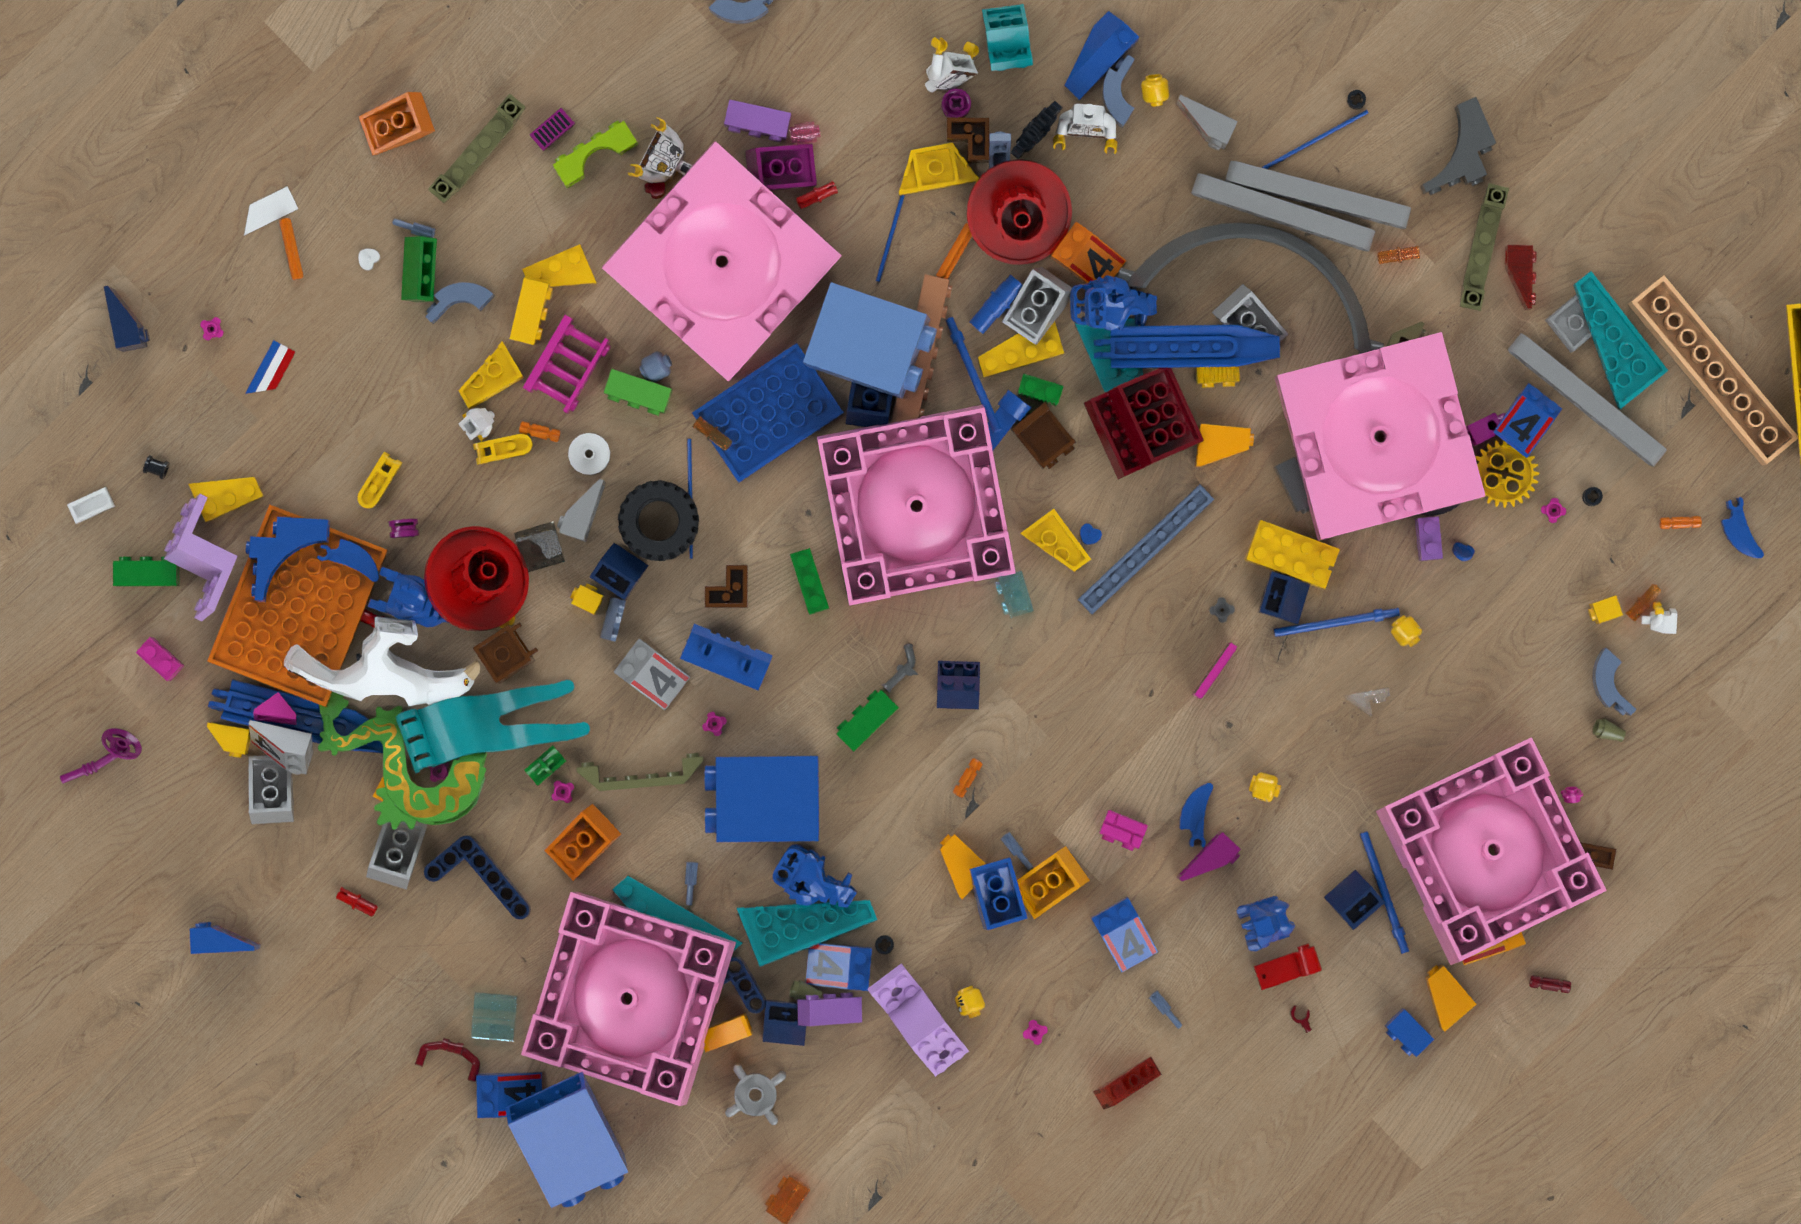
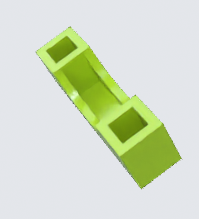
(617, 138)

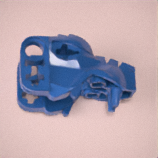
(1111, 303)
(408, 600)
(810, 868)
(1267, 922)

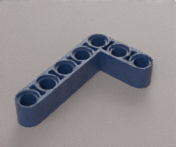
(483, 872)
(746, 995)

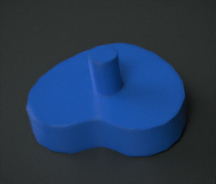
(1089, 534)
(1463, 552)

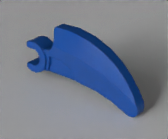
(1738, 532)
(352, 556)
(1194, 812)

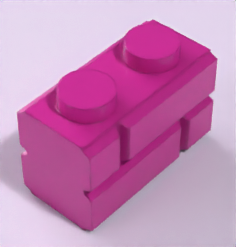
(160, 659)
(1122, 829)

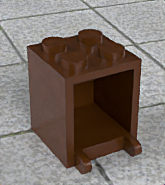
(504, 653)

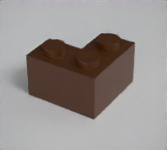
(973, 131)
(734, 593)

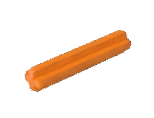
(291, 248)
(955, 253)

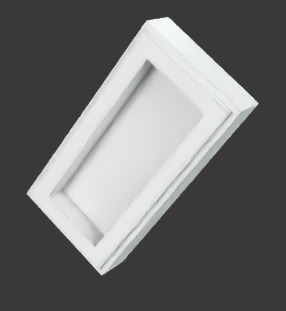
(91, 505)

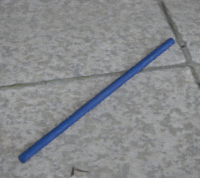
(1315, 139)
(890, 238)
(689, 458)

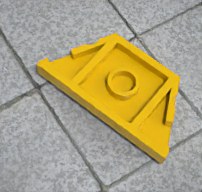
(935, 169)

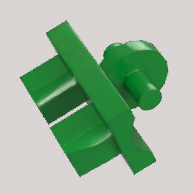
(545, 765)

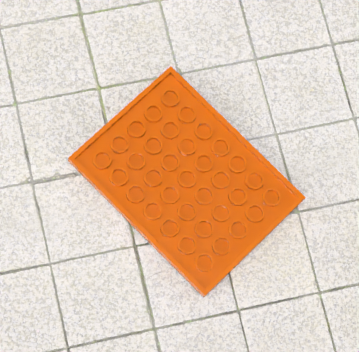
(305, 605)

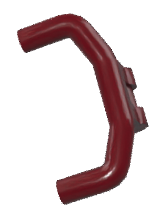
(456, 1048)

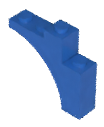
(270, 552)

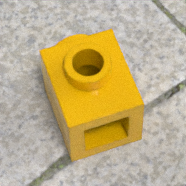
(587, 598)

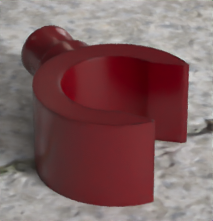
(1304, 1022)

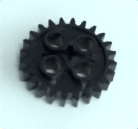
(1036, 130)

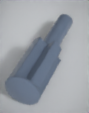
(416, 228)
(1016, 849)
(690, 880)
(1164, 1008)

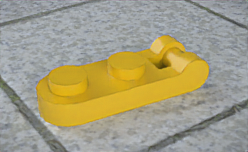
(503, 448)
(378, 481)

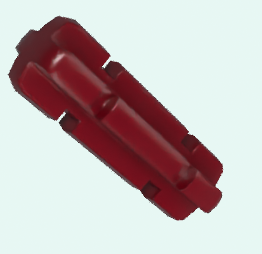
(1550, 984)

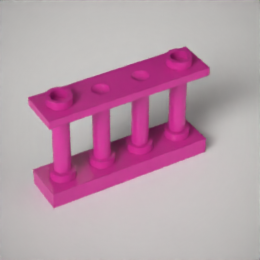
(556, 346)

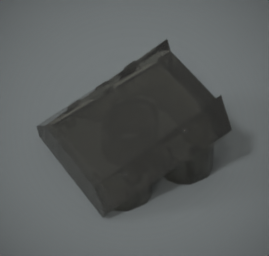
(540, 546)

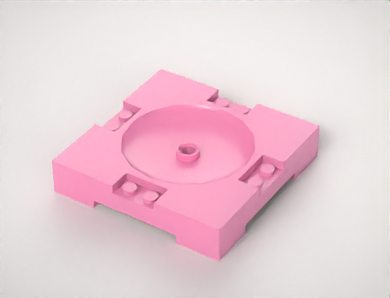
(732, 307)
(1426, 446)
(931, 459)
(1445, 843)
(674, 990)

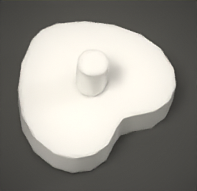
(367, 258)

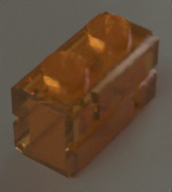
(787, 1199)

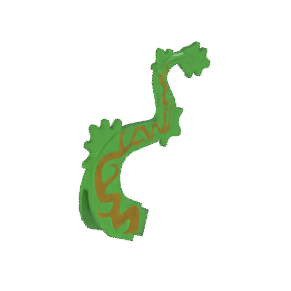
(401, 796)

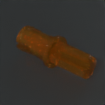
(1398, 255)
(712, 433)
(1643, 602)

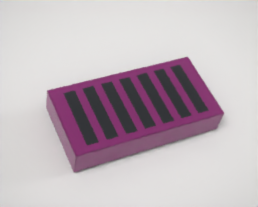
(552, 129)

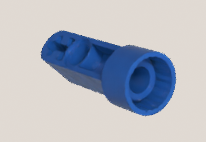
(1010, 410)

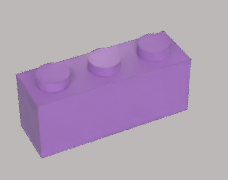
(757, 120)
(829, 1009)

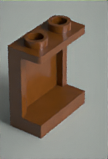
(1044, 437)

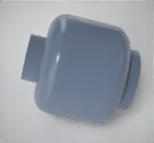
(655, 366)

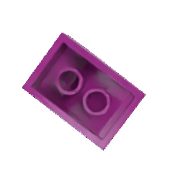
(783, 166)
(1214, 855)

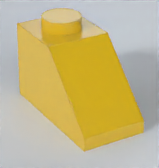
(231, 738)

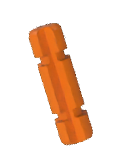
(539, 431)
(1680, 522)
(967, 777)

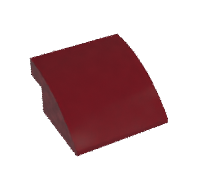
(1143, 421)

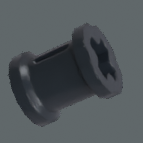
(156, 467)

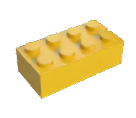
(1292, 554)

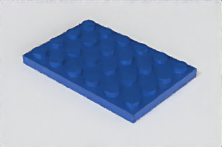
(770, 412)

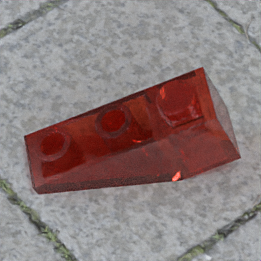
(1519, 267)
(1127, 1083)

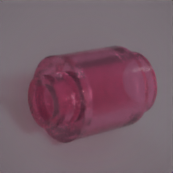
(804, 133)

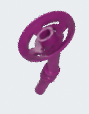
(118, 749)

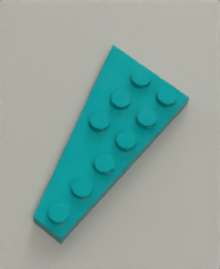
(1622, 350)
(1107, 376)
(647, 901)
(793, 928)

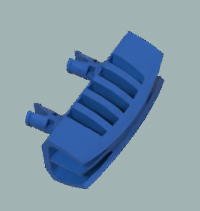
(726, 657)

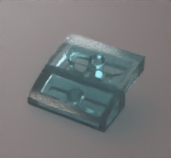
(494, 1016)

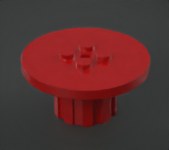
(1012, 190)
(476, 578)

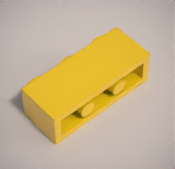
(531, 310)

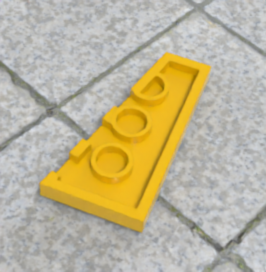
(1020, 352)

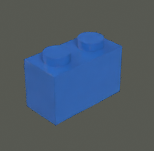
(1408, 1032)

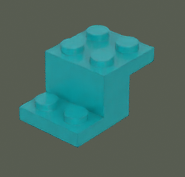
(1007, 37)

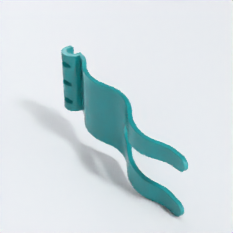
(473, 725)

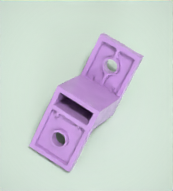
(200, 557)
(918, 1020)

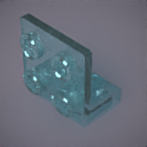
(1014, 594)

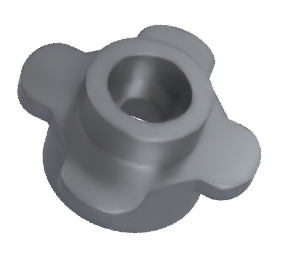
(1228, 609)

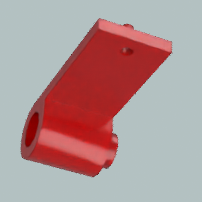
(1288, 967)

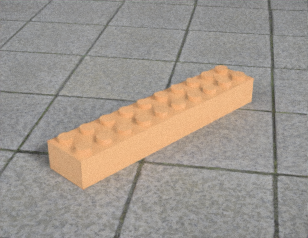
(1713, 370)

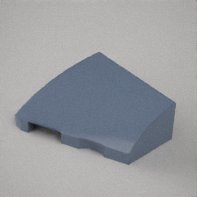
(612, 619)

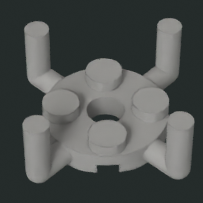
(767, 1089)

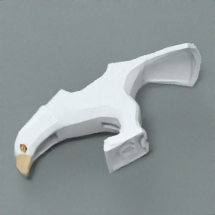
(382, 671)

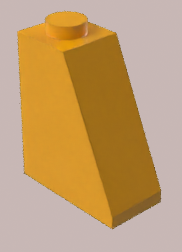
(1221, 443)
(959, 861)
(1447, 996)
(727, 1032)

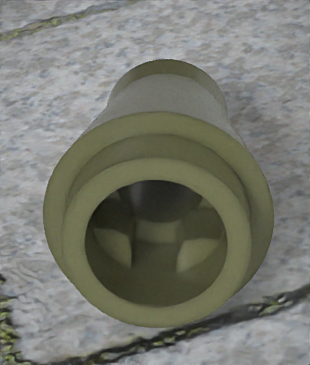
(1606, 730)
(800, 989)

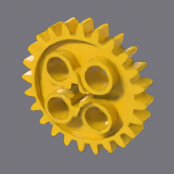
(1499, 492)

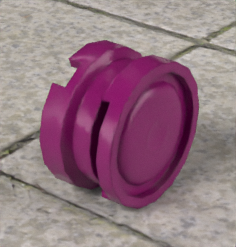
(956, 103)
(403, 530)

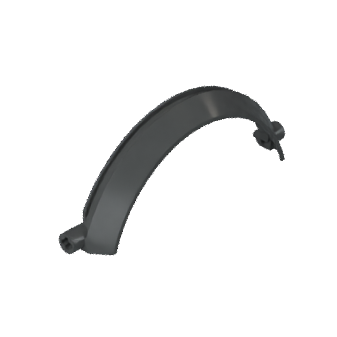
(1190, 240)

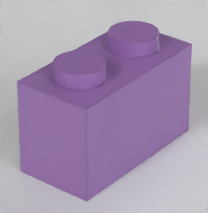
(1428, 538)

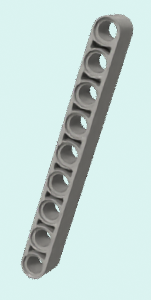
(1318, 194)
(1283, 212)
(1587, 400)

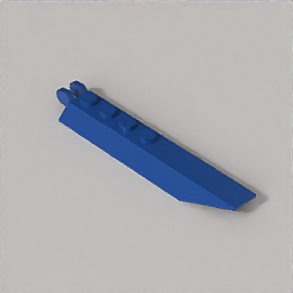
(1188, 346)
(245, 697)

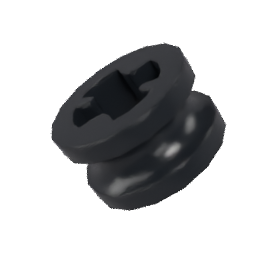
(1359, 105)
(1588, 491)
(889, 948)

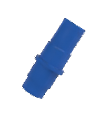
(996, 304)

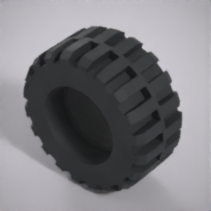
(652, 492)

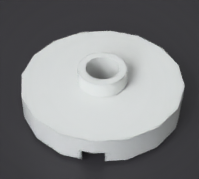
(600, 456)

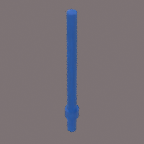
(958, 339)
(1377, 615)
(1398, 932)

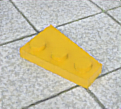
(563, 268)
(491, 378)
(226, 495)
(1057, 540)

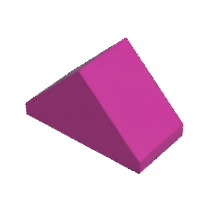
(275, 710)

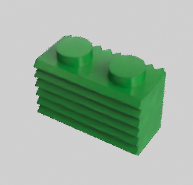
(1040, 390)

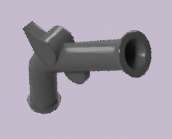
(903, 670)

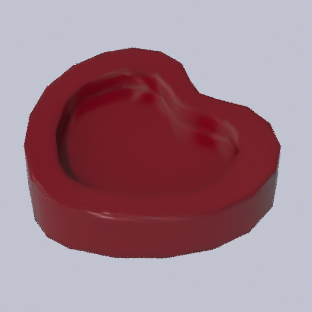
(656, 190)

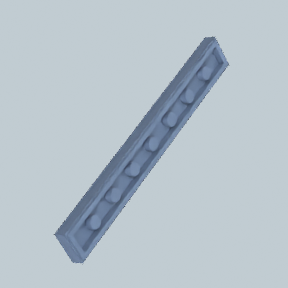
(1145, 549)

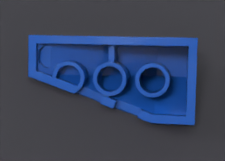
(1102, 50)

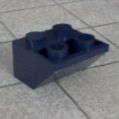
(619, 571)
(1283, 597)
(958, 685)
(1354, 899)
(782, 1023)

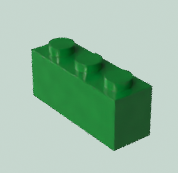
(419, 269)
(145, 572)
(809, 581)
(866, 719)

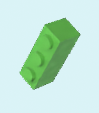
(637, 392)

